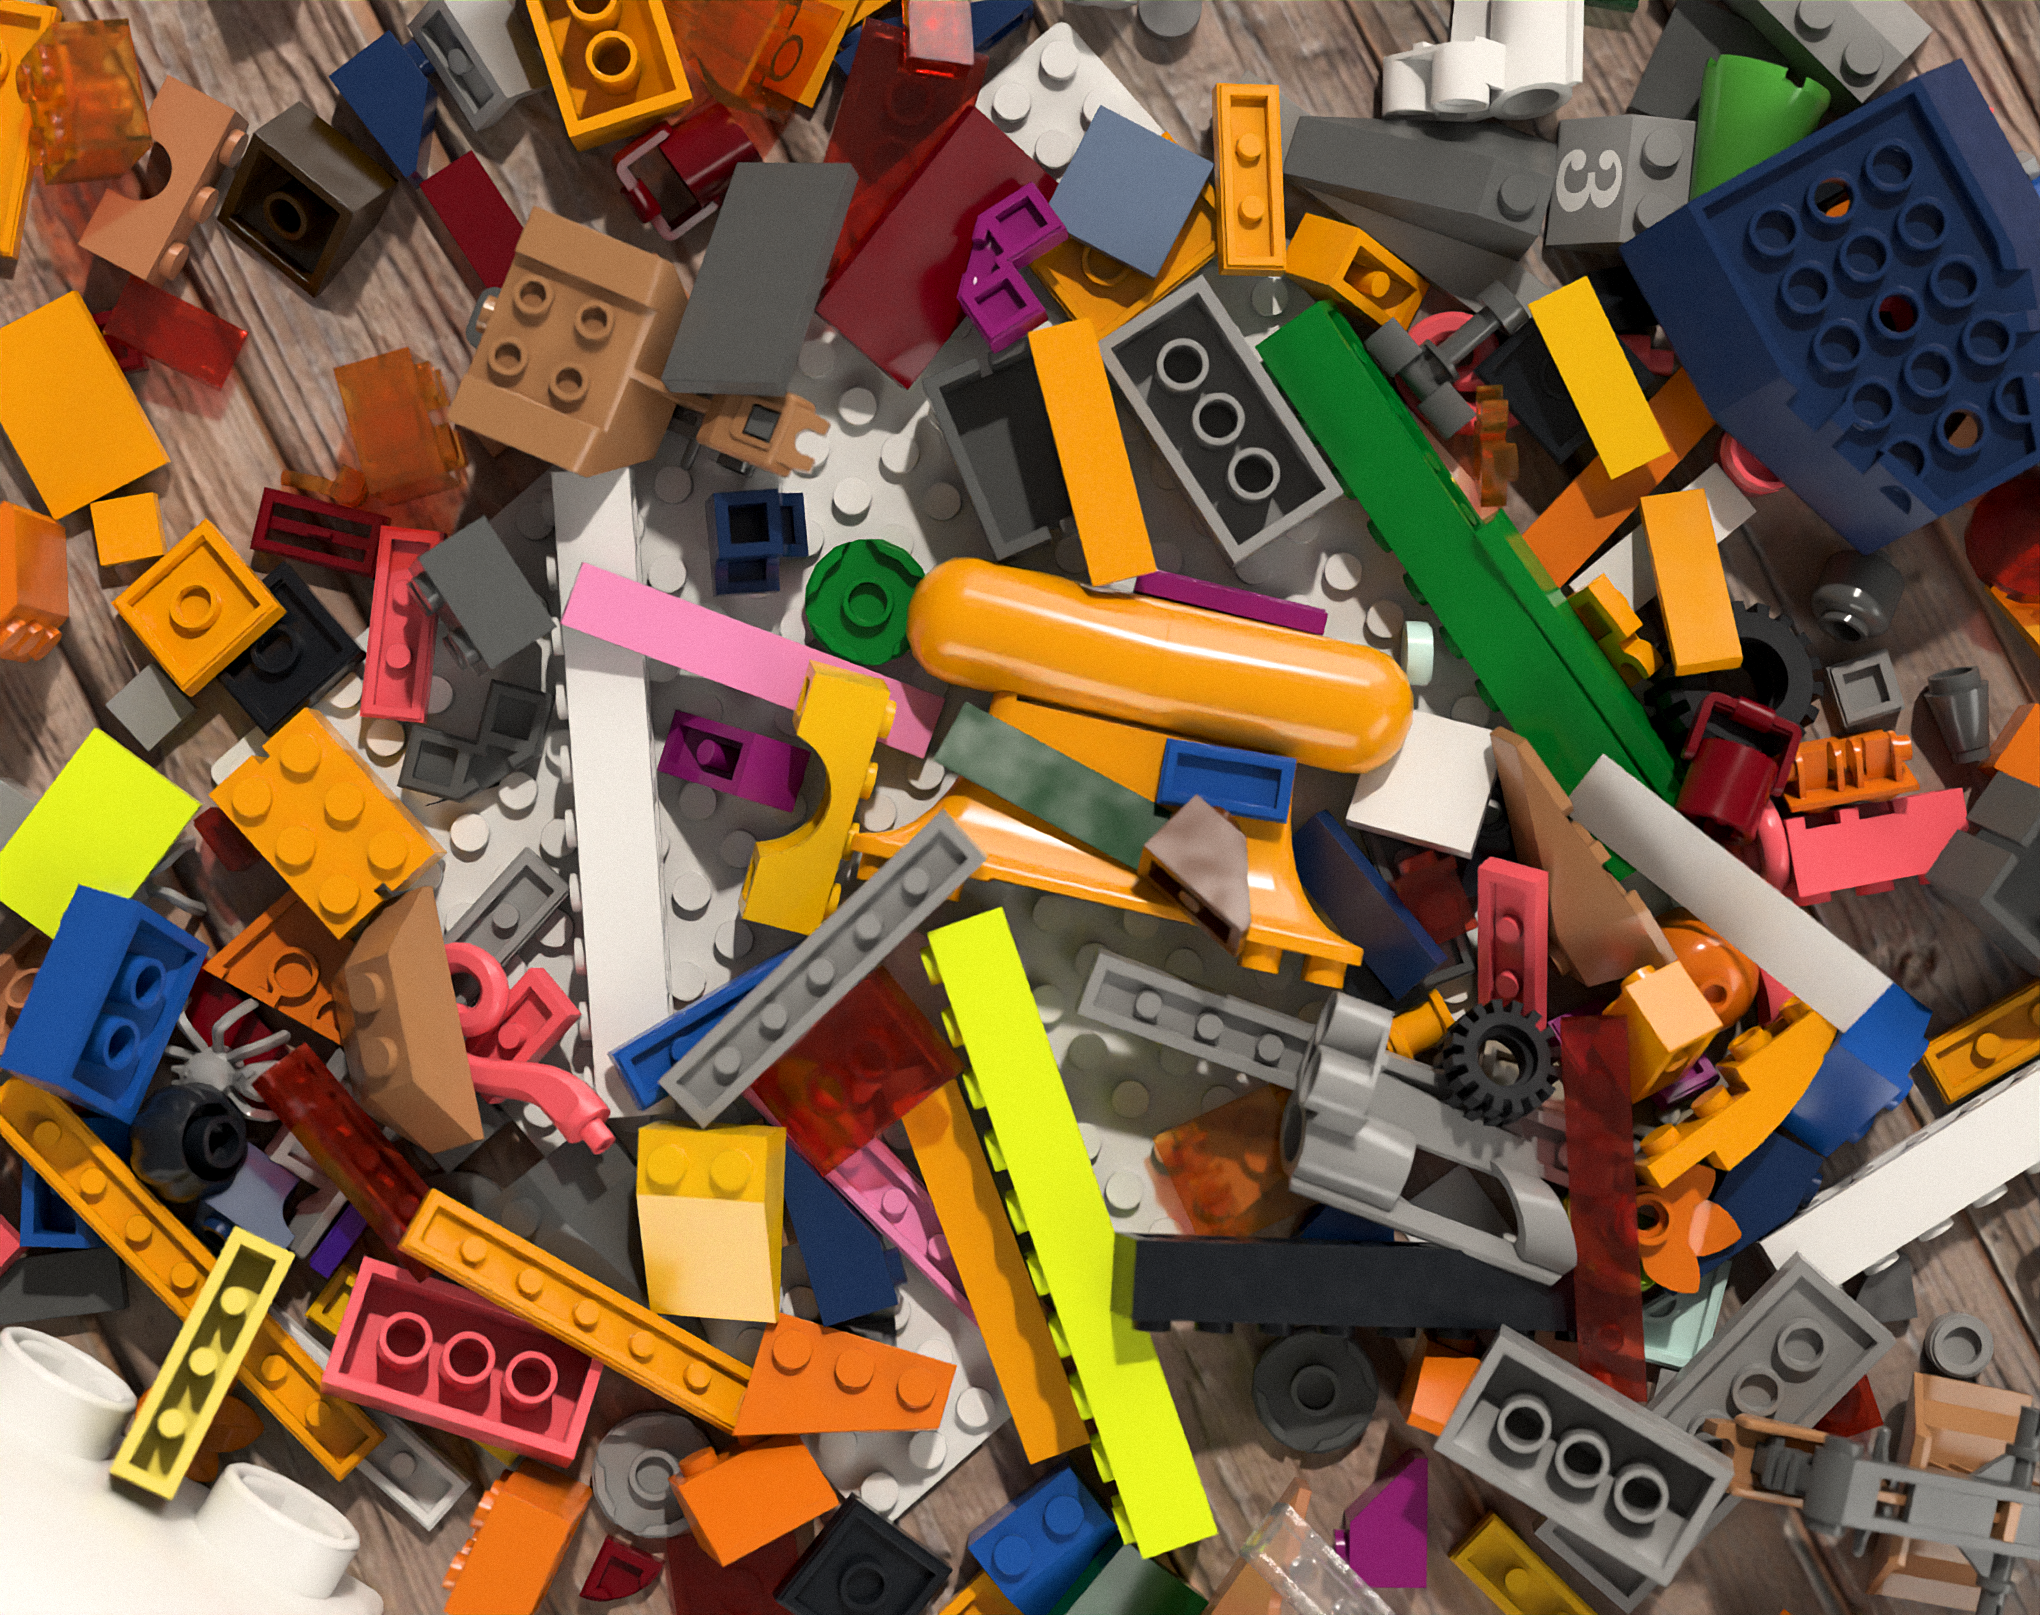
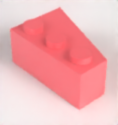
(1870, 844)

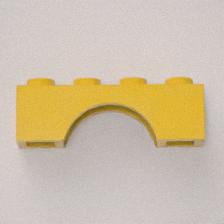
(794, 875)

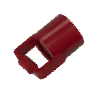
(703, 155)
(1731, 781)

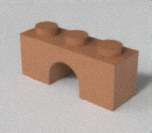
(151, 234)

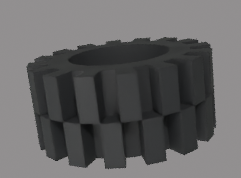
(1524, 1041)

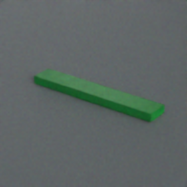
(1582, 655)

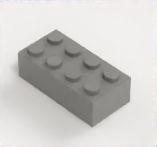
(1217, 422)

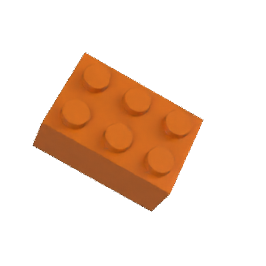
(516, 1542)

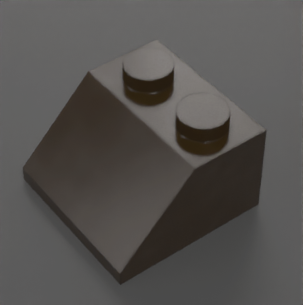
(305, 197)

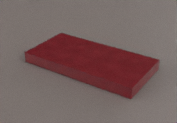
(904, 276)

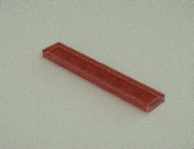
(1604, 1201)

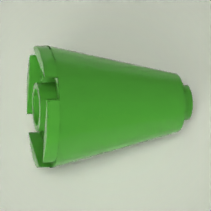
(1749, 116)

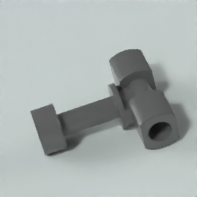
(1431, 369)

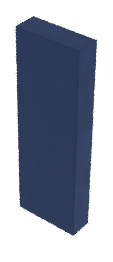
(1364, 905)

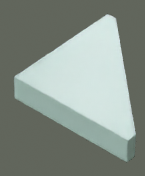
(1685, 1322)

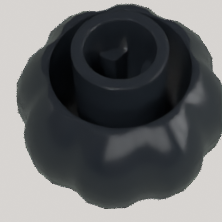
(186, 1154)

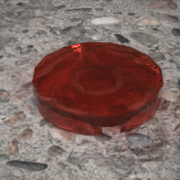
(2005, 540)

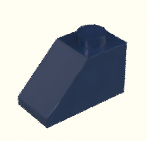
(394, 100)

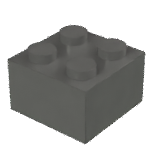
(478, 597)

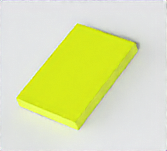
(95, 827)

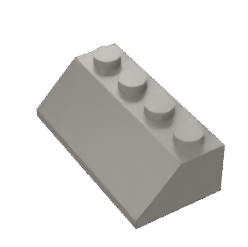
(1838, 42)
(1585, 1455)

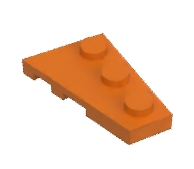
(839, 1382)

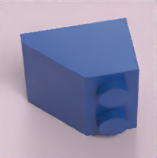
(1044, 1538)

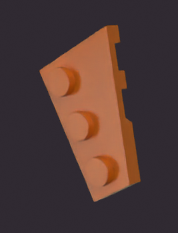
(287, 964)

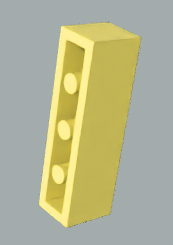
(201, 1364)

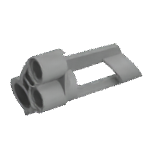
(1355, 1136)

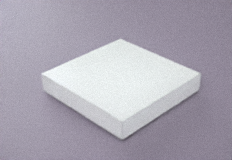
(1431, 788)

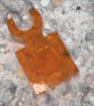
(1493, 458)

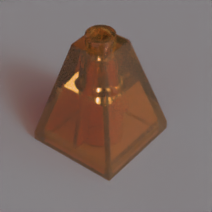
(753, 51)

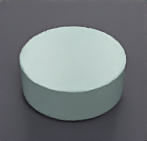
(1417, 652)

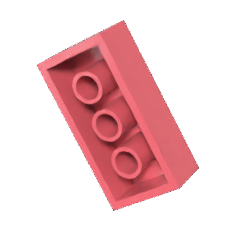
(459, 1365)

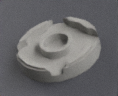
(634, 1470)

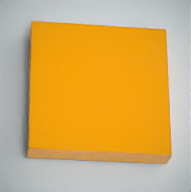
(198, 607)

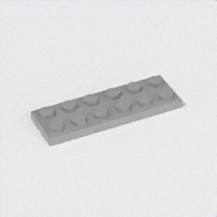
(1777, 1358)

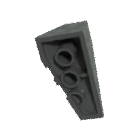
(586, 1216)

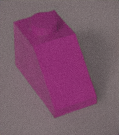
(734, 761)
(1388, 1526)

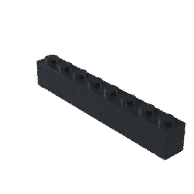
(1329, 1286)

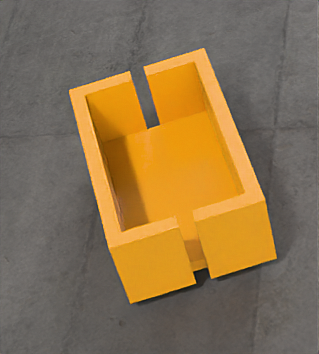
(327, 823)

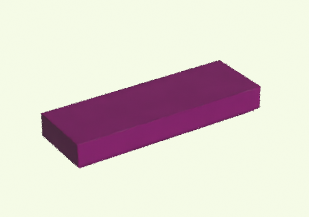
(1231, 601)

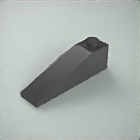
(1444, 176)

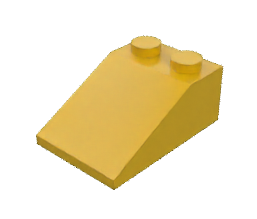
(712, 1218)

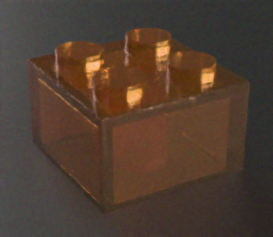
(84, 101)
(401, 426)

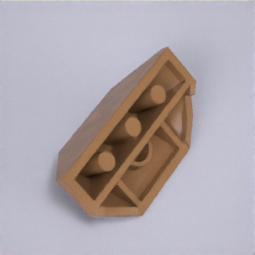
(406, 1027)

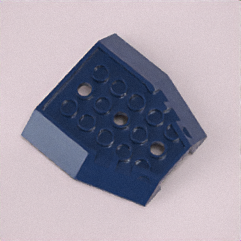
(1784, 306)

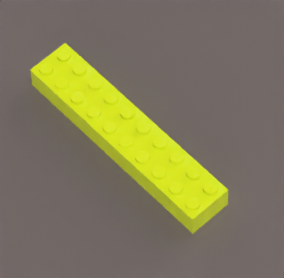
(1072, 1232)

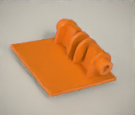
(1849, 770)

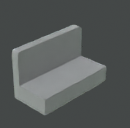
(481, 55)

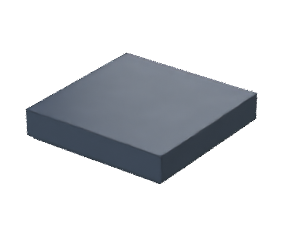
(1129, 192)

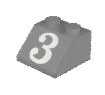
(1617, 179)

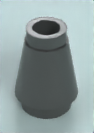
(1961, 712)

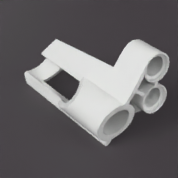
(1500, 63)

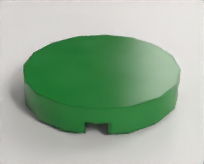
(861, 601)

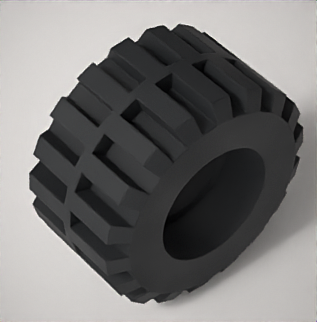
(1774, 662)

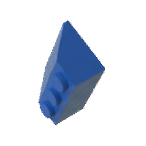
(104, 1004)

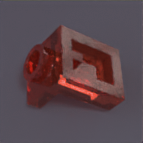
(1434, 895)

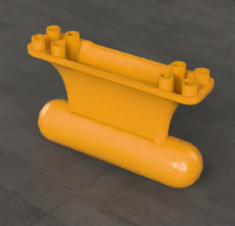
(1107, 687)

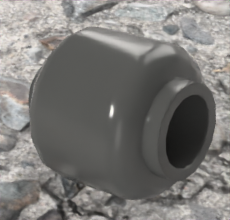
(1856, 595)

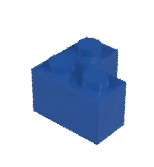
(1862, 1073)

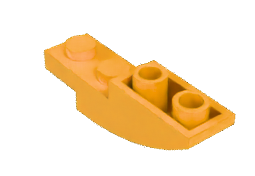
(1765, 1081)

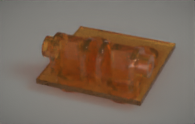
(1231, 1167)

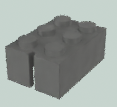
(1004, 450)
(1996, 869)

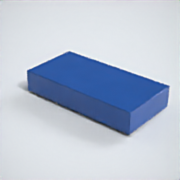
(1233, 779)

